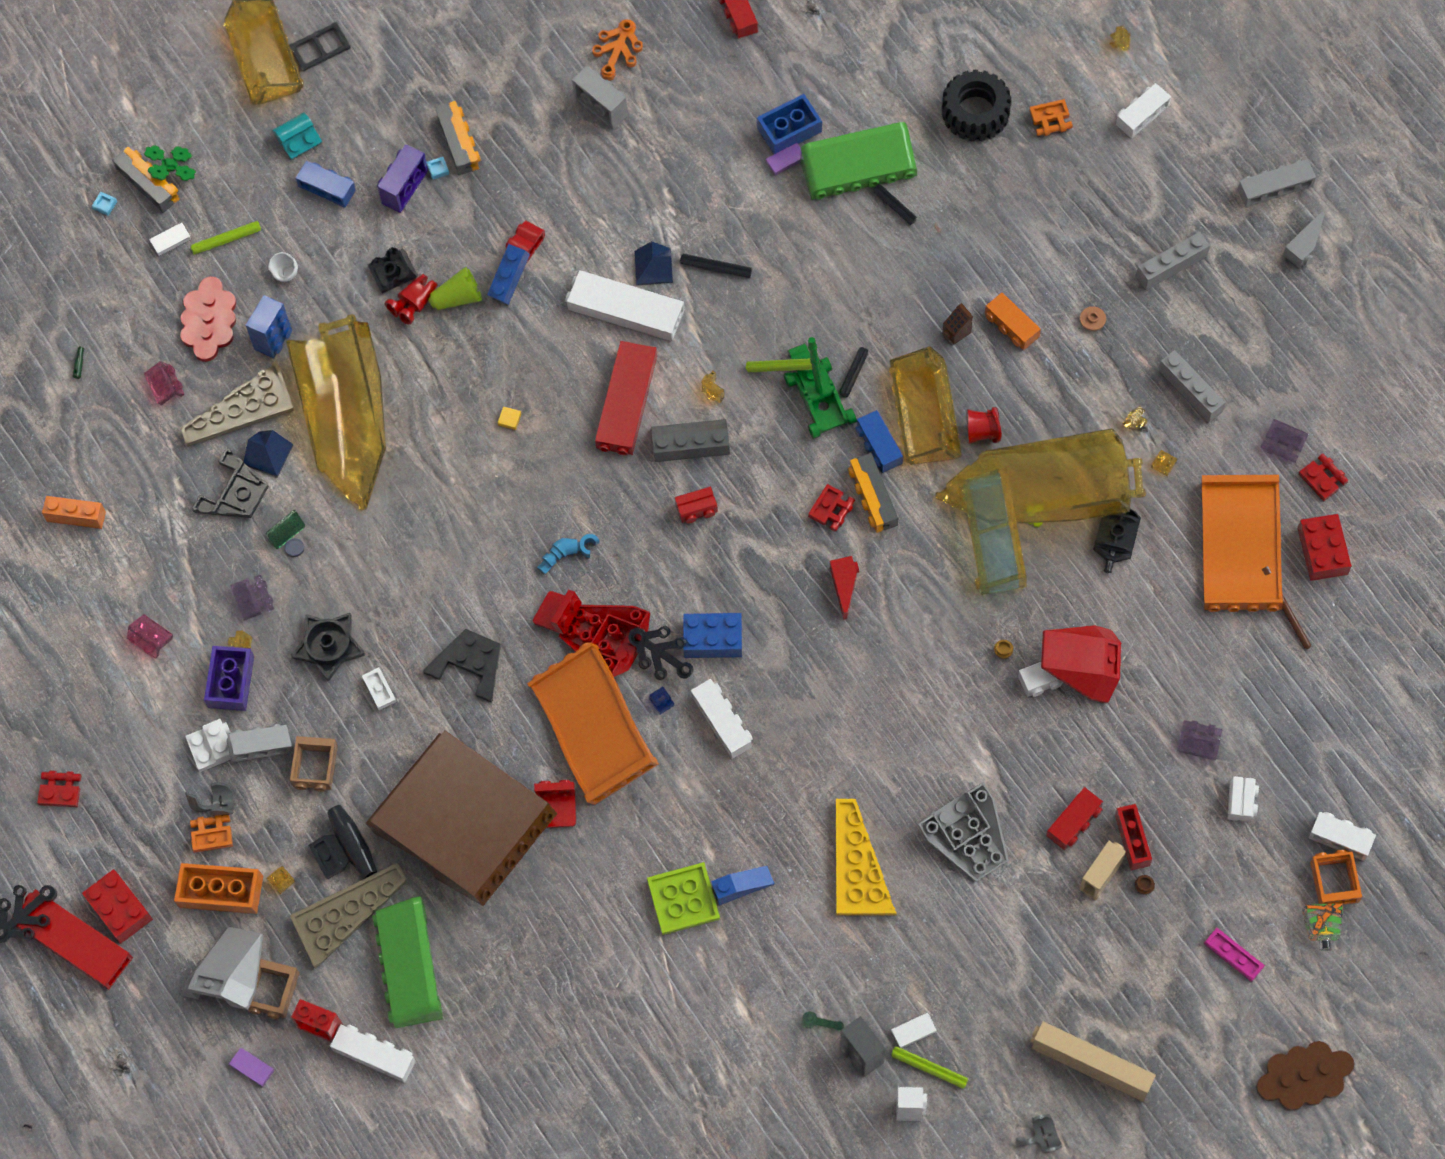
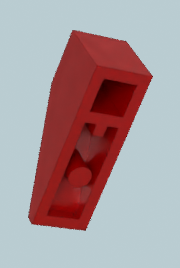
(844, 577)

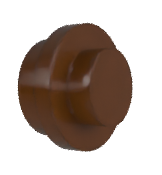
(1144, 884)

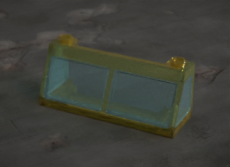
(994, 532)

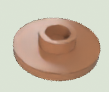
(1093, 318)

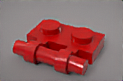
(1319, 480)
(826, 504)
(56, 794)

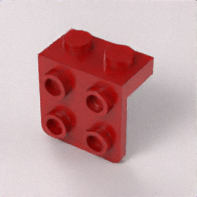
(557, 611)
(561, 798)

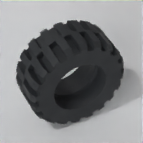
(976, 85)

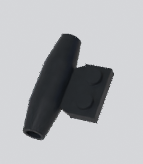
(345, 846)

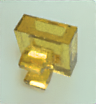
(1122, 38)
(1135, 418)
(1164, 463)
(241, 640)
(280, 879)

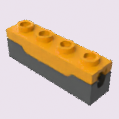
(457, 138)
(135, 170)
(873, 492)

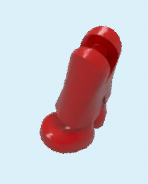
(414, 295)

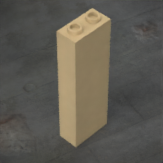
(1092, 1061)

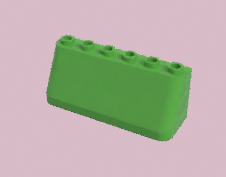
(858, 160)
(407, 963)

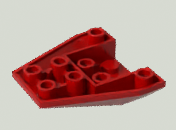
(609, 629)
(1083, 659)

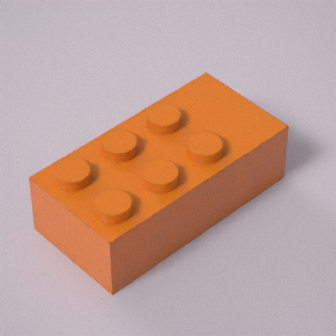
(218, 888)

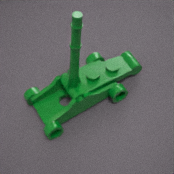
(817, 387)

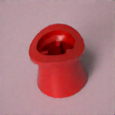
(983, 425)

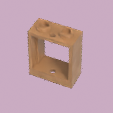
(313, 744)
(280, 970)

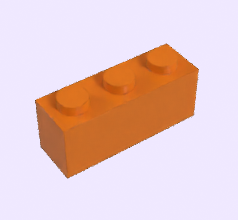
(1012, 321)
(73, 512)

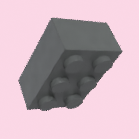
(862, 1047)

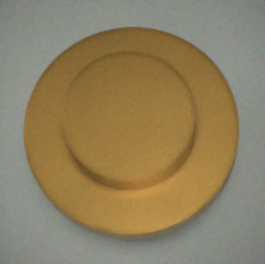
(1003, 649)

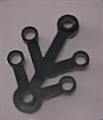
(658, 651)
(20, 914)

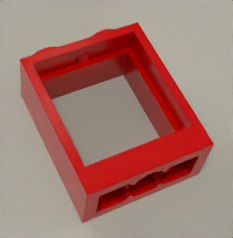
(310, 1017)

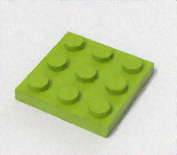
(683, 898)

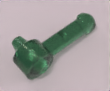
(810, 1019)

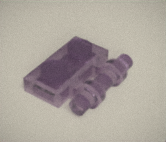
(1287, 436)
(246, 600)
(1199, 745)

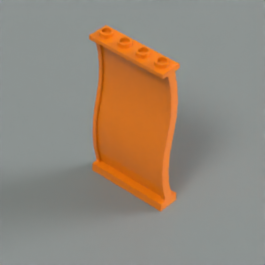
(1240, 541)
(592, 723)

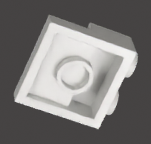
(210, 745)

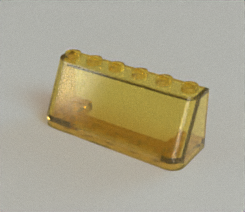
(262, 50)
(925, 407)

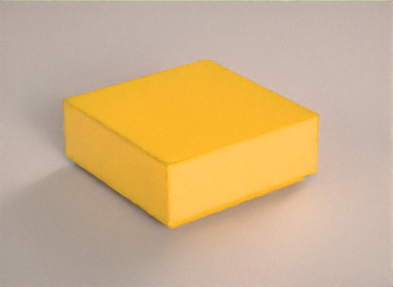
(509, 418)

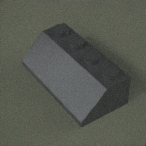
(690, 440)

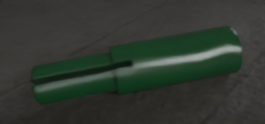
(78, 363)

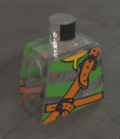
(1323, 923)

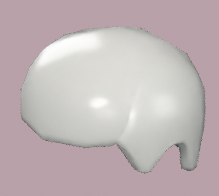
(283, 267)

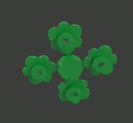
(168, 164)

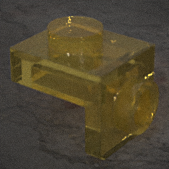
(712, 390)

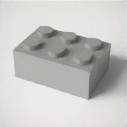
(600, 97)

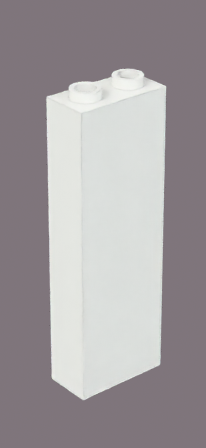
(625, 305)

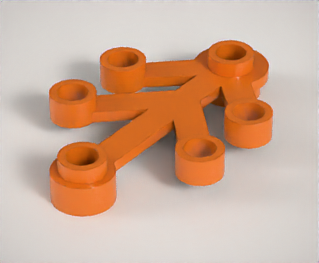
(618, 46)

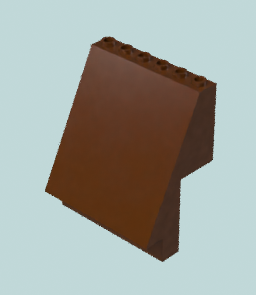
(462, 818)

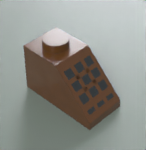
(957, 325)

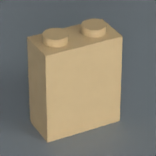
(1102, 870)

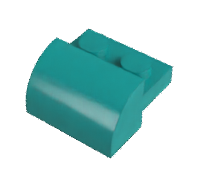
(297, 135)

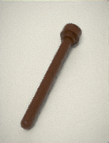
(1292, 619)

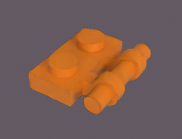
(1050, 112)
(211, 838)

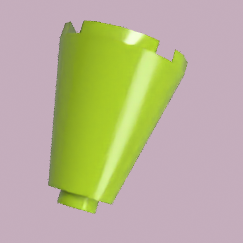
(456, 291)

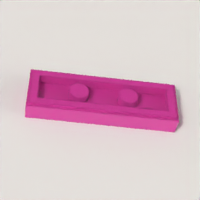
(1234, 954)

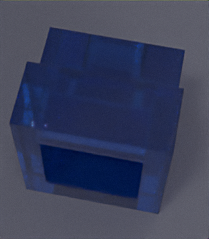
(665, 704)

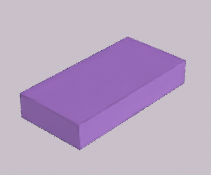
(784, 159)
(251, 1067)

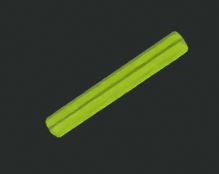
(225, 237)
(778, 365)
(929, 1067)

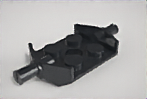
(1117, 547)

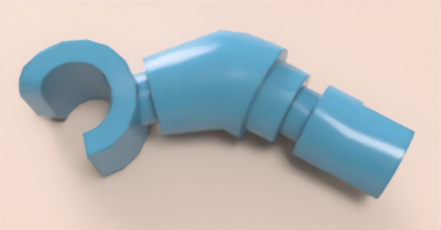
(565, 547)

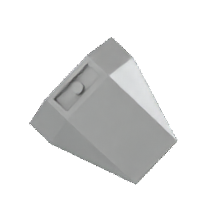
(968, 832)
(228, 969)

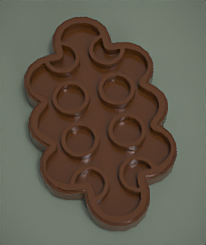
(1305, 1075)

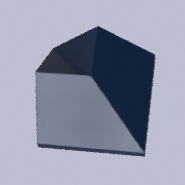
(653, 264)
(267, 452)

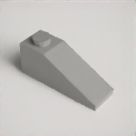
(1301, 248)

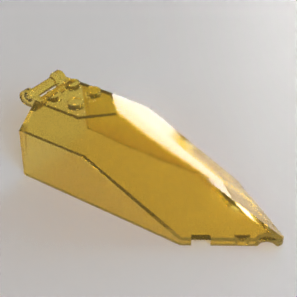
(342, 405)
(1060, 477)

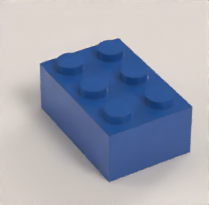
(789, 124)
(269, 327)
(712, 635)

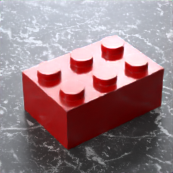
(1324, 547)
(117, 906)

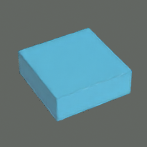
(437, 168)
(104, 203)

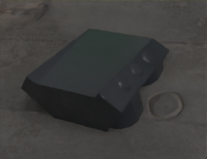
(392, 269)

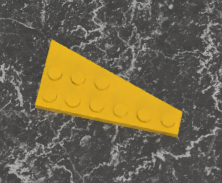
(858, 873)

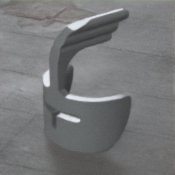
(218, 790)
(1048, 1127)

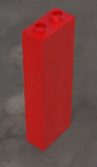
(626, 398)
(77, 943)

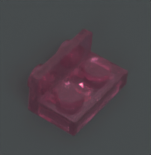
(163, 382)
(148, 635)

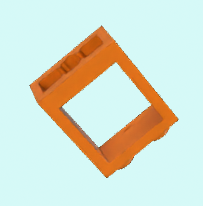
(1346, 897)

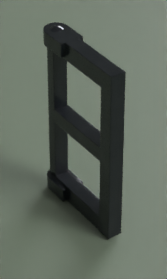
(325, 56)

